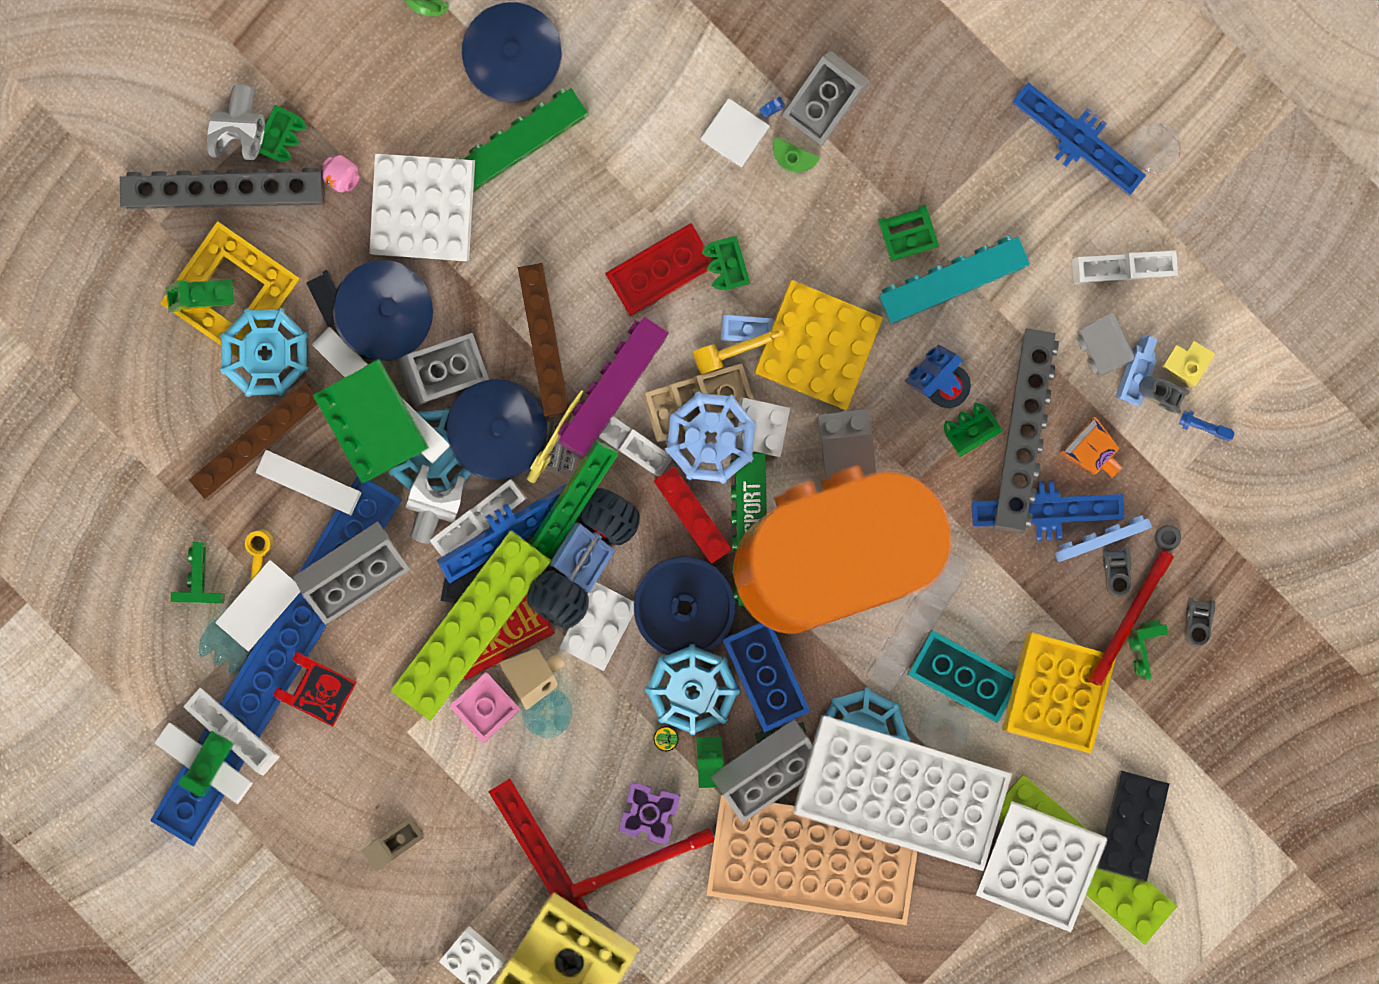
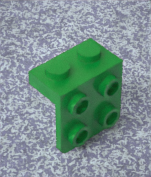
(1136, 642)

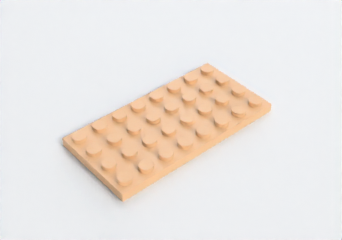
(809, 866)

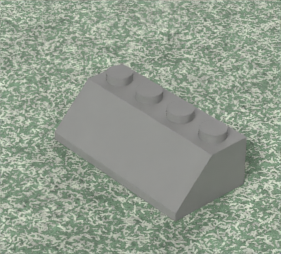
(351, 573)
(765, 771)

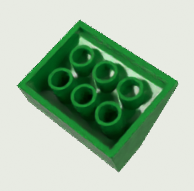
(370, 421)

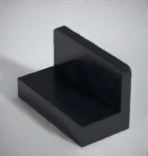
(323, 292)

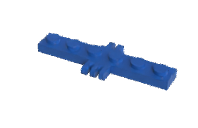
(1079, 138)
(1052, 510)
(484, 545)

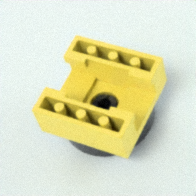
(561, 932)

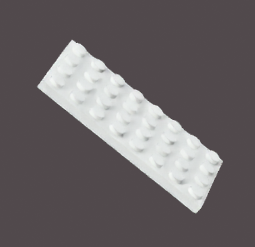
(902, 793)

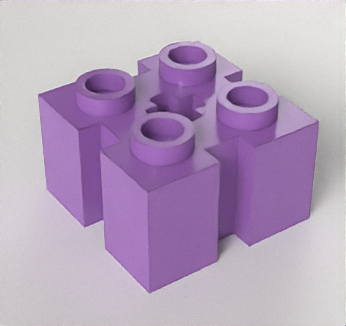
(635, 821)

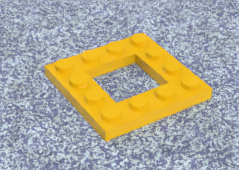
(224, 243)

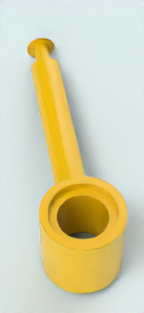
(710, 358)
(258, 553)

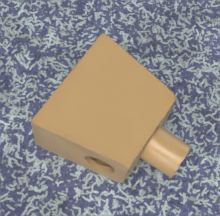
(532, 675)

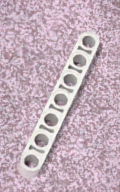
(348, 362)

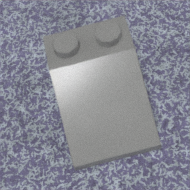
(825, 97)
(1105, 345)
(442, 369)
(847, 442)

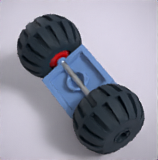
(583, 558)

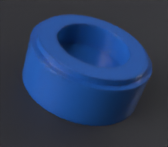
(772, 107)

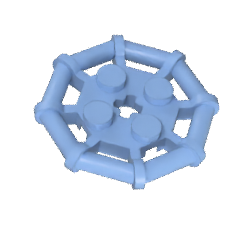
(696, 436)

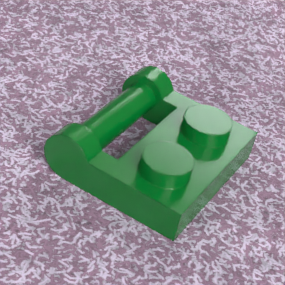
(911, 240)

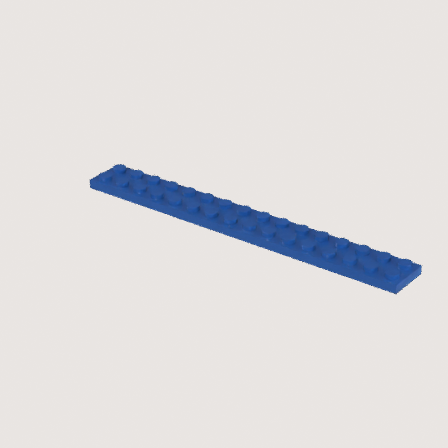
(271, 664)

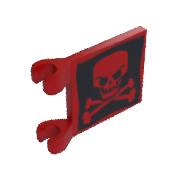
(320, 692)

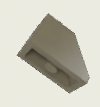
(392, 844)

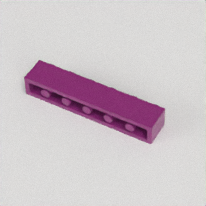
(613, 387)

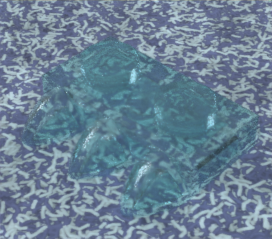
(225, 647)

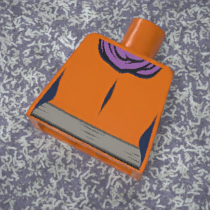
(1093, 449)

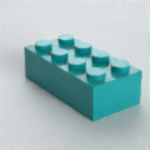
(963, 676)

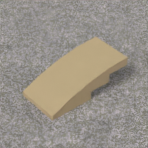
(670, 398)

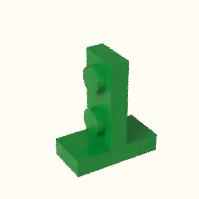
(199, 294)
(196, 579)
(708, 759)
(206, 764)

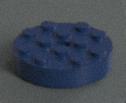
(687, 580)

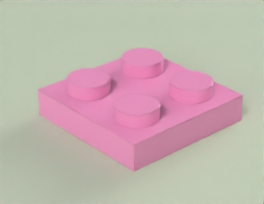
(485, 707)

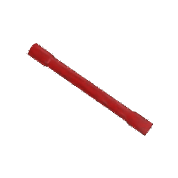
(1104, 664)
(591, 884)

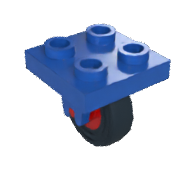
(941, 378)

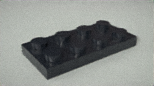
(1133, 826)

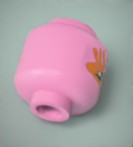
(340, 173)

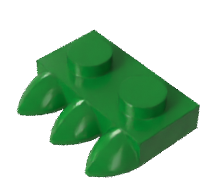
(279, 134)
(727, 263)
(972, 430)

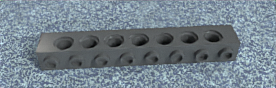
(133, 182)
(1032, 342)

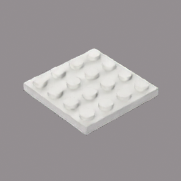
(422, 207)
(1041, 866)

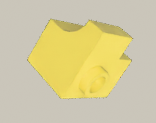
(1190, 364)

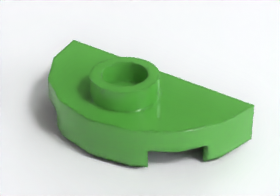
(428, 7)
(793, 158)

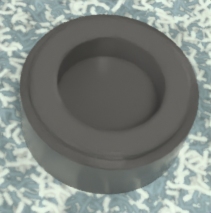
(1167, 537)

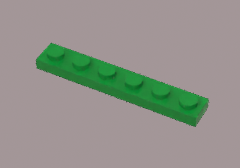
(573, 498)

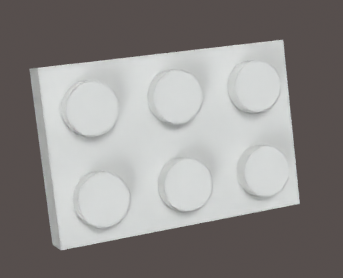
(601, 628)

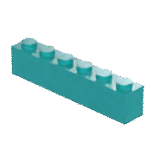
(954, 280)

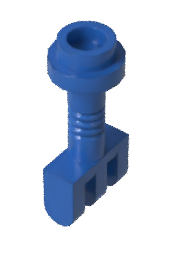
(1219, 431)

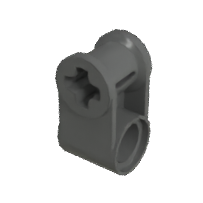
(1167, 394)
(1117, 570)
(1199, 619)

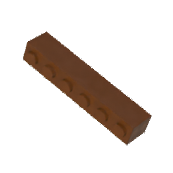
(543, 339)
(254, 442)

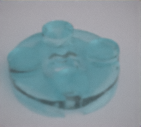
(559, 721)

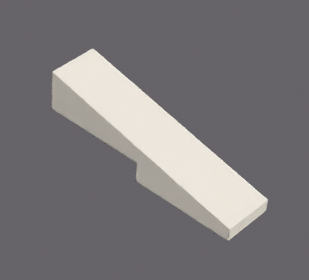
(1124, 267)
(636, 447)
(308, 482)
(474, 521)
(218, 719)
(185, 750)

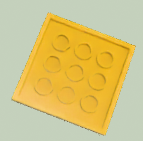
(821, 345)
(1054, 696)

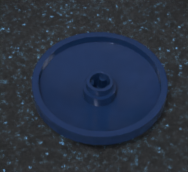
(511, 52)
(382, 310)
(496, 429)

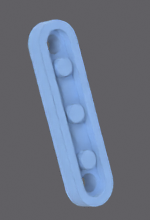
(1112, 534)

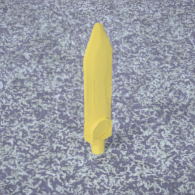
(544, 456)

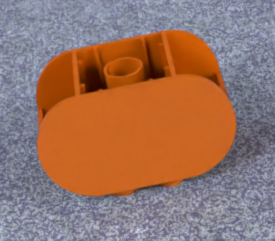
(841, 549)

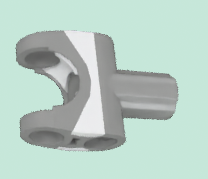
(237, 124)
(432, 505)

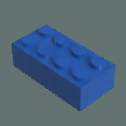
(766, 676)

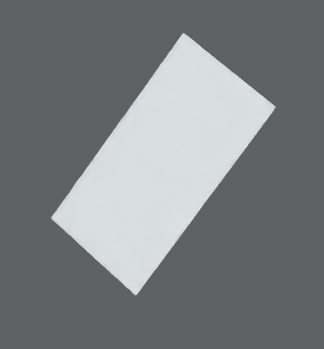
(258, 605)

